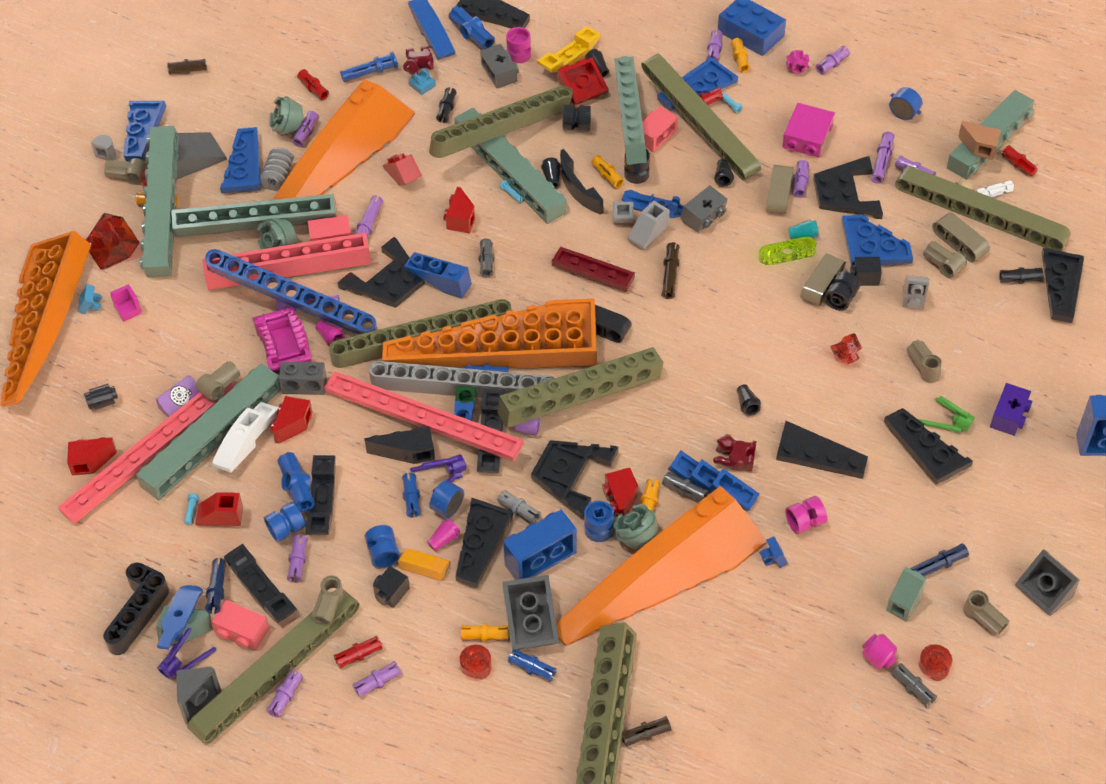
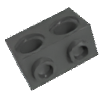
(303, 378)

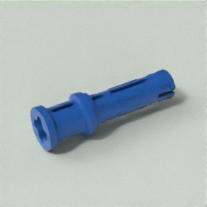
(378, 64)

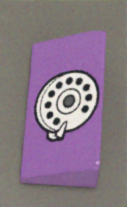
(177, 396)

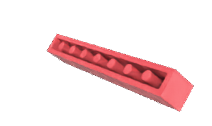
(299, 259)

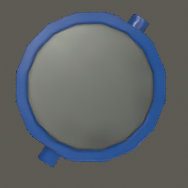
(905, 103)
(446, 499)

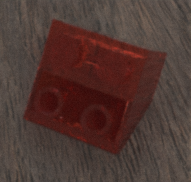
(111, 241)

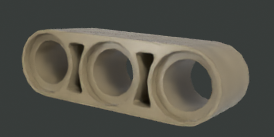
(779, 189)
(961, 237)
(821, 279)

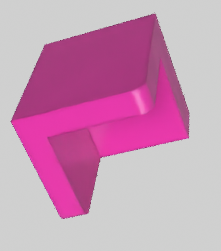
(125, 302)

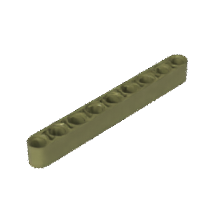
(701, 116)
(499, 121)
(983, 208)
(370, 344)
(267, 672)

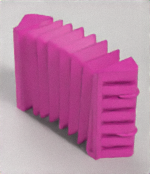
(282, 338)

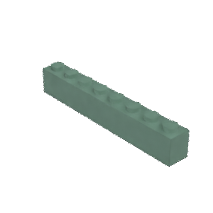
(630, 110)
(519, 173)
(160, 200)
(250, 214)
(206, 433)

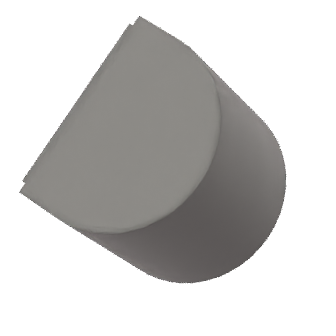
(103, 147)
(622, 212)

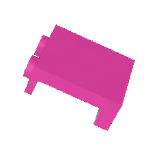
(808, 129)

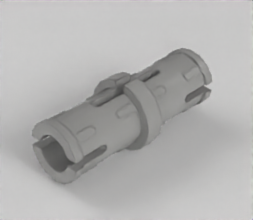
(519, 506)

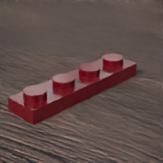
(593, 269)

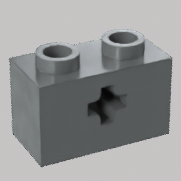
(499, 66)
(704, 209)

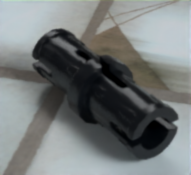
(446, 105)
(1021, 275)

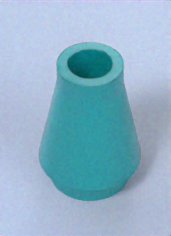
(804, 229)

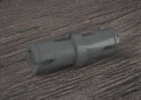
(486, 258)
(684, 487)
(914, 685)

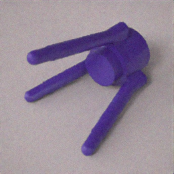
(452, 465)
(172, 664)

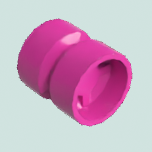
(518, 44)
(807, 514)

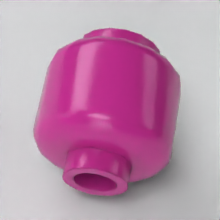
(879, 651)

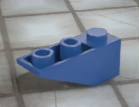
(441, 274)

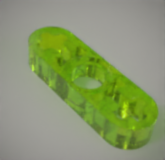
(781, 257)

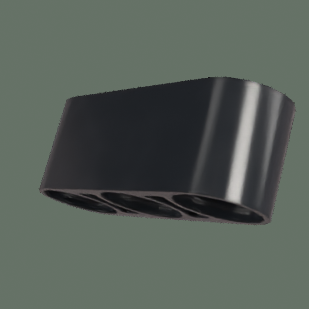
(611, 324)

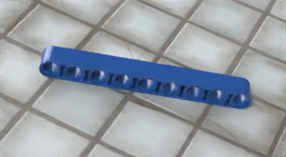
(284, 285)

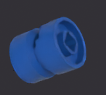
(287, 520)
(598, 521)
(382, 546)

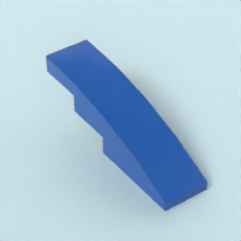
(431, 28)
(710, 479)

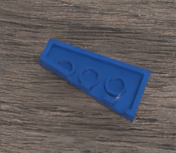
(705, 79)
(244, 163)

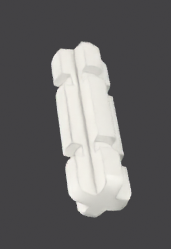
(997, 189)

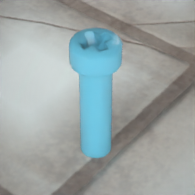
(737, 107)
(504, 185)
(193, 499)

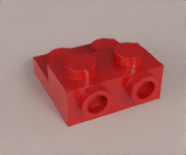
(583, 79)

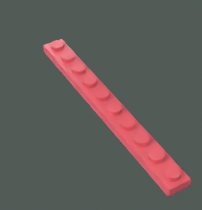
(424, 416)
(135, 458)

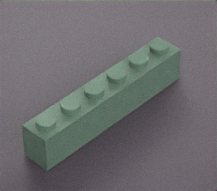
(1007, 118)

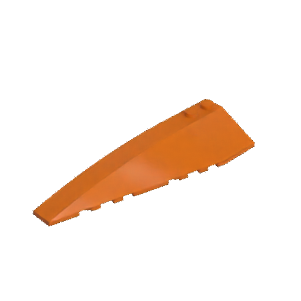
(352, 134)
(46, 294)
(535, 337)
(692, 549)

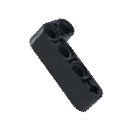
(120, 635)

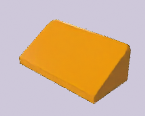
(423, 564)

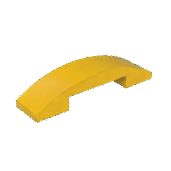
(571, 53)

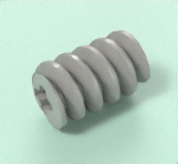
(276, 168)

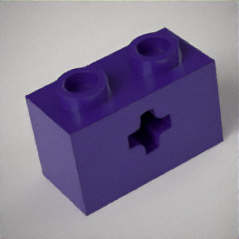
(1010, 409)

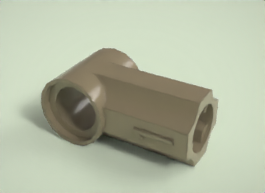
(125, 170)
(948, 262)
(926, 361)
(213, 385)
(327, 601)
(986, 613)

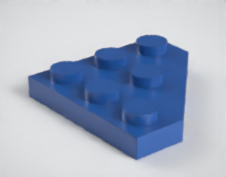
(869, 240)

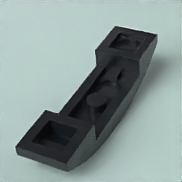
(588, 198)
(487, 461)
(322, 491)
(258, 584)

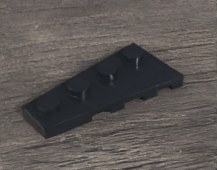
(496, 12)
(1062, 282)
(927, 448)
(815, 451)
(481, 538)

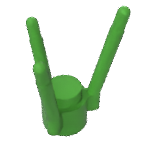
(961, 419)

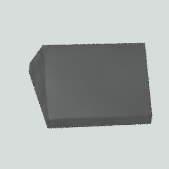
(1048, 582)
(195, 690)

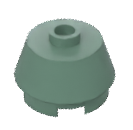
(286, 115)
(276, 233)
(636, 527)

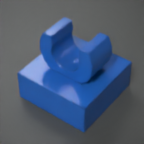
(773, 553)

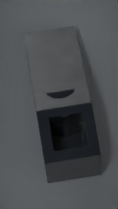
(407, 446)

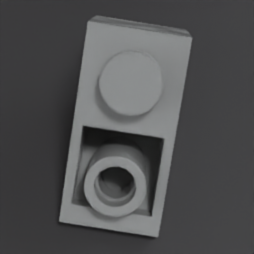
(649, 225)
(915, 291)

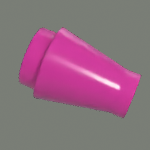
(329, 332)
(445, 533)

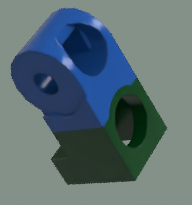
(465, 403)

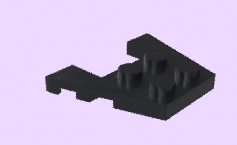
(838, 192)
(389, 285)
(562, 466)

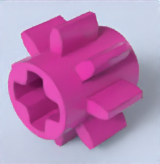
(797, 61)

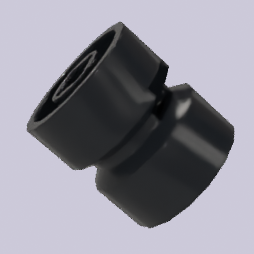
(576, 117)
(637, 172)
(842, 291)

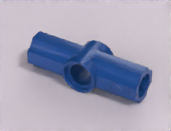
(471, 27)
(296, 482)

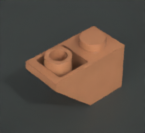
(979, 139)

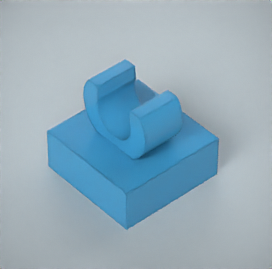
(422, 82)
(88, 298)

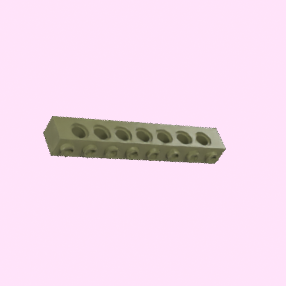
(579, 387)
(606, 705)

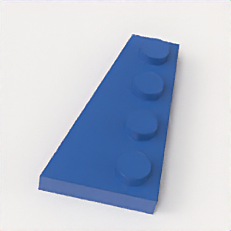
(141, 117)

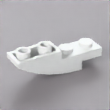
(242, 436)

